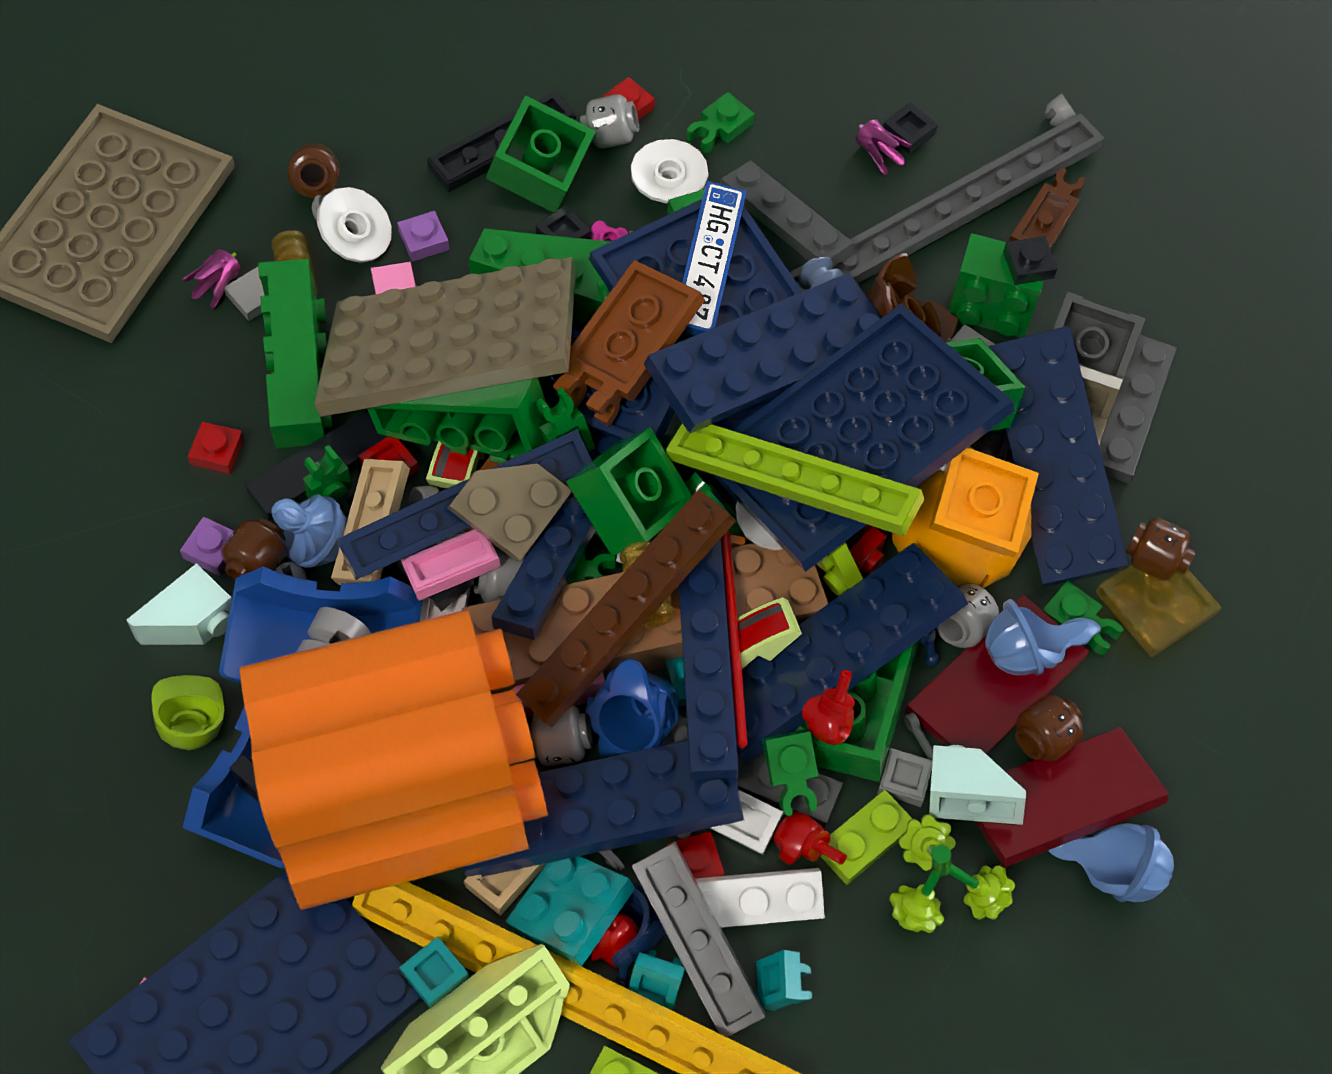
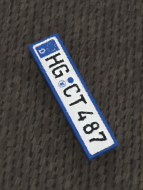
(712, 251)

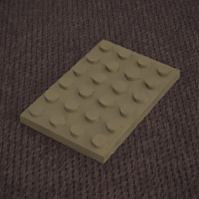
(106, 221)
(448, 337)

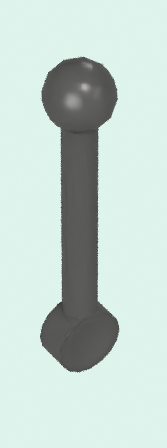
(913, 725)

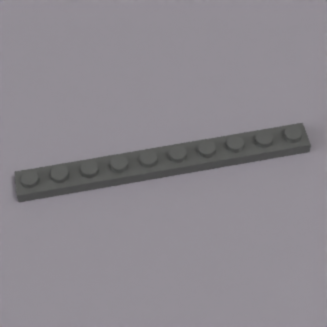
(969, 197)

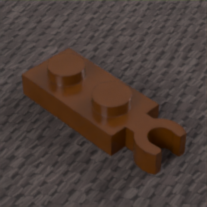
(1050, 210)

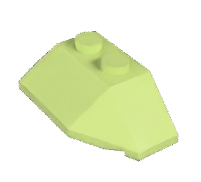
(489, 1022)

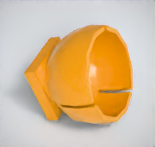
(973, 518)

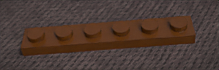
(625, 608)

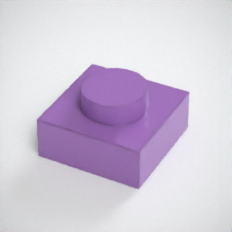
(423, 236)
(205, 545)

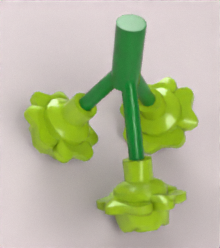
(930, 848)

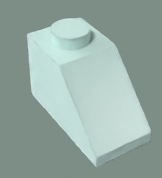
(184, 612)
(973, 787)

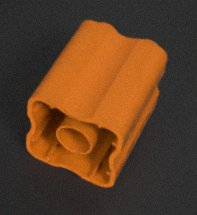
(391, 757)

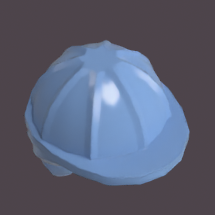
(310, 529)
(1027, 644)
(1123, 861)

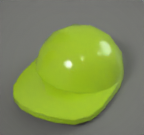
(187, 710)

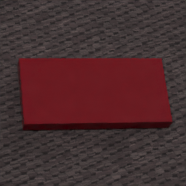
(978, 702)
(1075, 796)

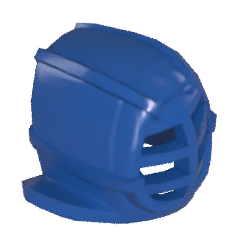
(632, 710)

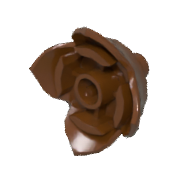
(897, 286)

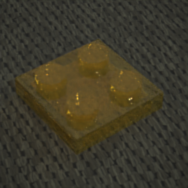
(1158, 610)

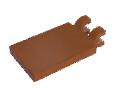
(635, 320)

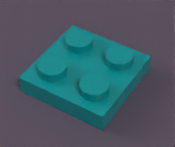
(570, 907)

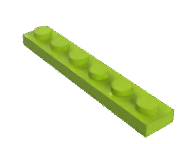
(798, 477)

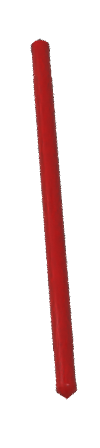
(734, 643)

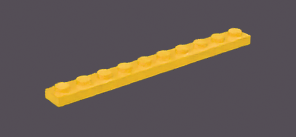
(590, 998)

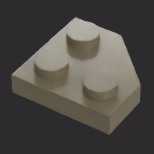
(510, 505)

